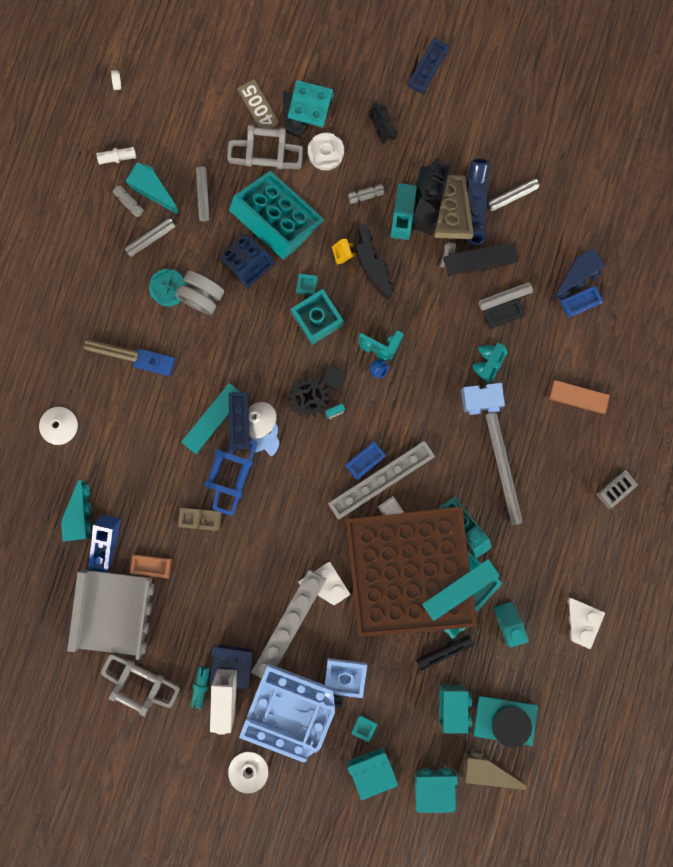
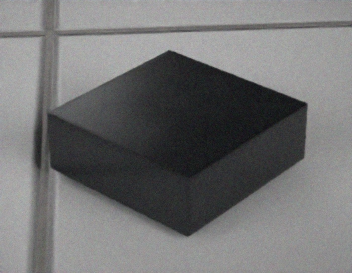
(334, 378)

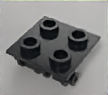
(432, 181)

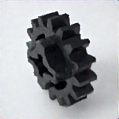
(301, 393)

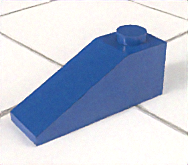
(103, 543)

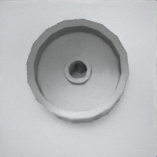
(199, 293)

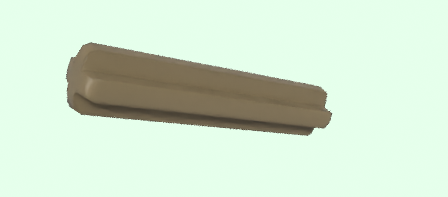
(111, 350)

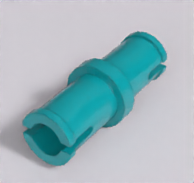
(200, 687)

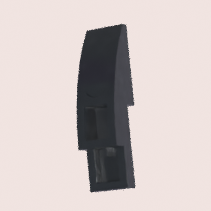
(373, 268)

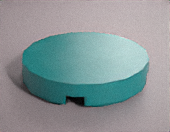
(164, 286)

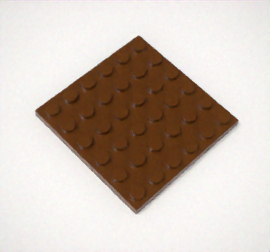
(402, 564)

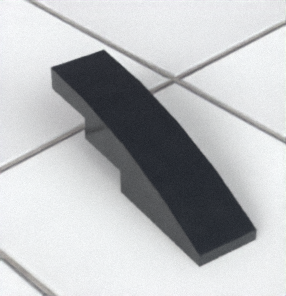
(480, 259)

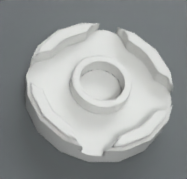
(326, 151)

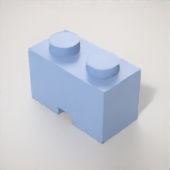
(488, 398)

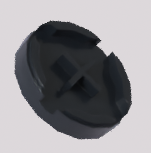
(511, 726)

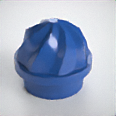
(379, 368)

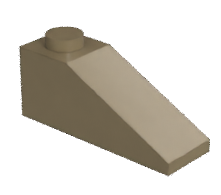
(484, 771)

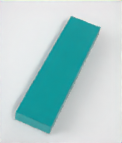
(209, 421)
(461, 590)

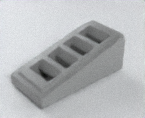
(606, 499)

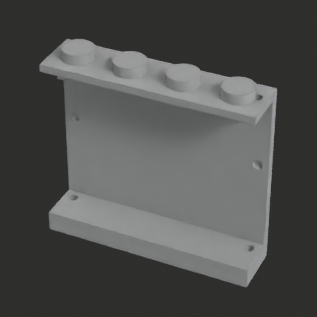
(110, 613)

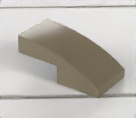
(199, 519)

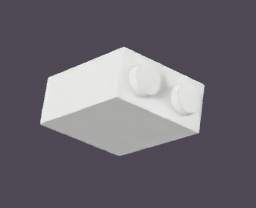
(223, 701)

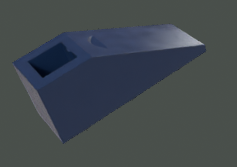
(584, 267)

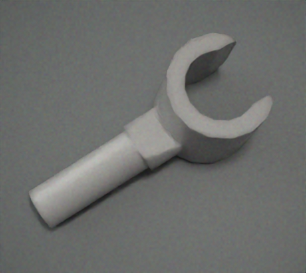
(449, 248)

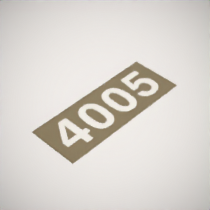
(258, 105)

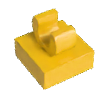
(342, 251)

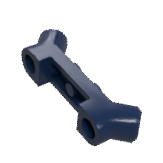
(477, 196)

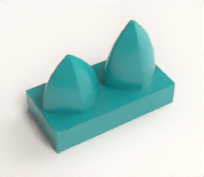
(495, 357)

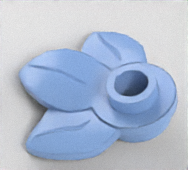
(269, 442)

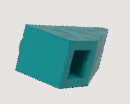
(403, 211)
(76, 518)
(476, 539)

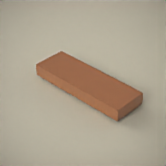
(579, 397)

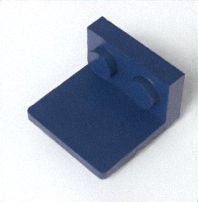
(247, 260)
(233, 658)

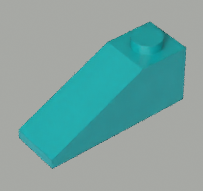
(145, 182)

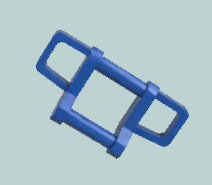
(210, 483)

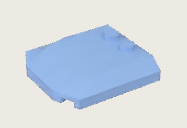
(289, 714)

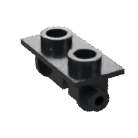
(379, 116)

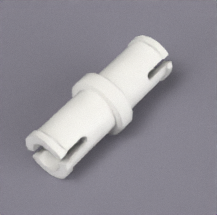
(116, 155)

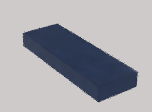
(428, 66)
(238, 421)

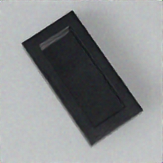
(503, 314)

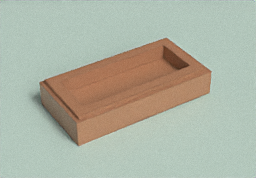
(150, 566)

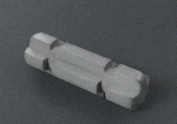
(366, 193)
(128, 201)

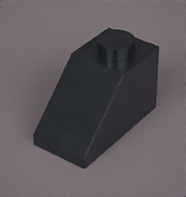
(425, 217)

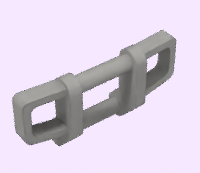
(250, 160)
(120, 683)

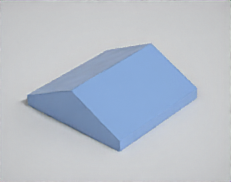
(346, 677)

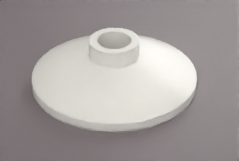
(265, 419)
(67, 425)
(241, 779)

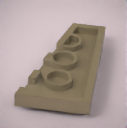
(454, 212)

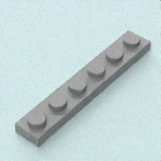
(381, 480)
(290, 622)

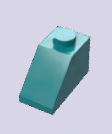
(511, 624)

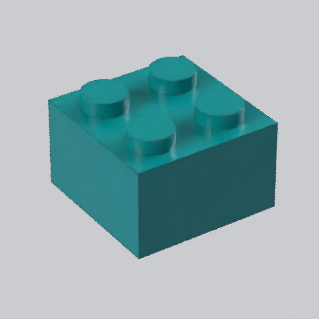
(317, 317)
(454, 708)

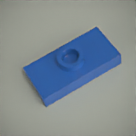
(581, 301)
(154, 362)
(365, 460)

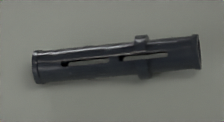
(445, 652)

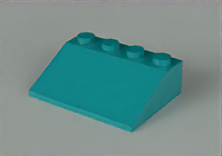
(275, 214)

